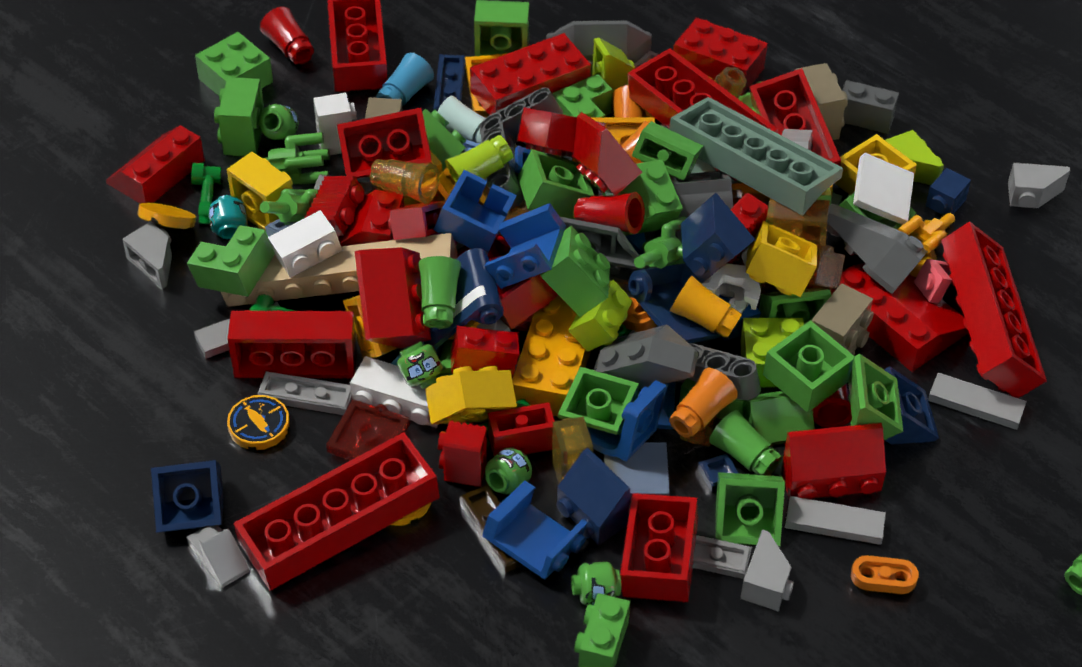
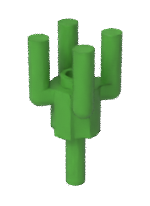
(292, 160)
(291, 205)
(663, 249)

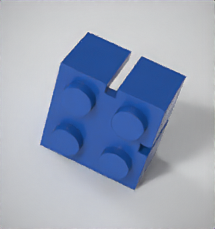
(468, 220)

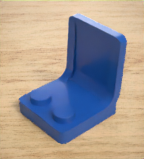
(639, 424)

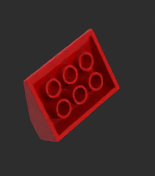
(905, 320)

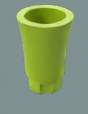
(482, 159)

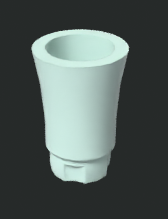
(461, 119)

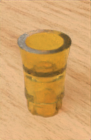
(406, 178)

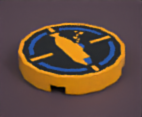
(258, 422)

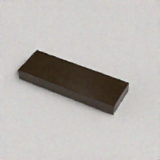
(478, 506)

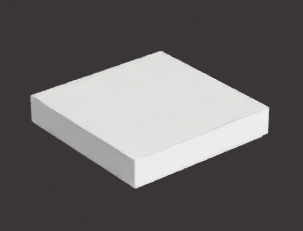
(883, 188)

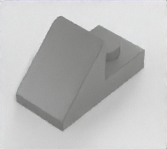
(219, 554)

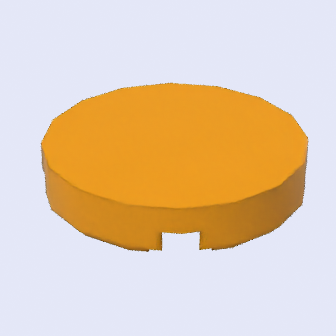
(166, 215)

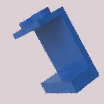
(533, 245)
(531, 534)

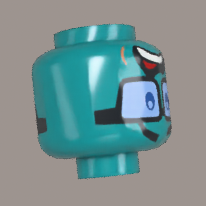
(227, 215)

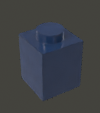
(948, 192)

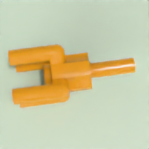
(929, 233)

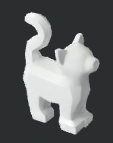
(735, 283)

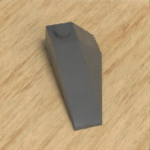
(885, 250)

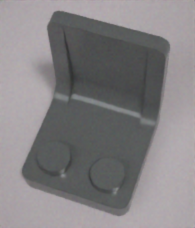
(699, 188)

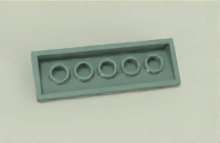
(756, 155)

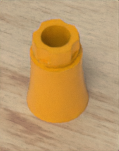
(705, 308)

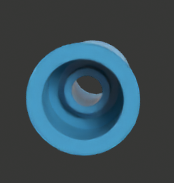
(407, 79)

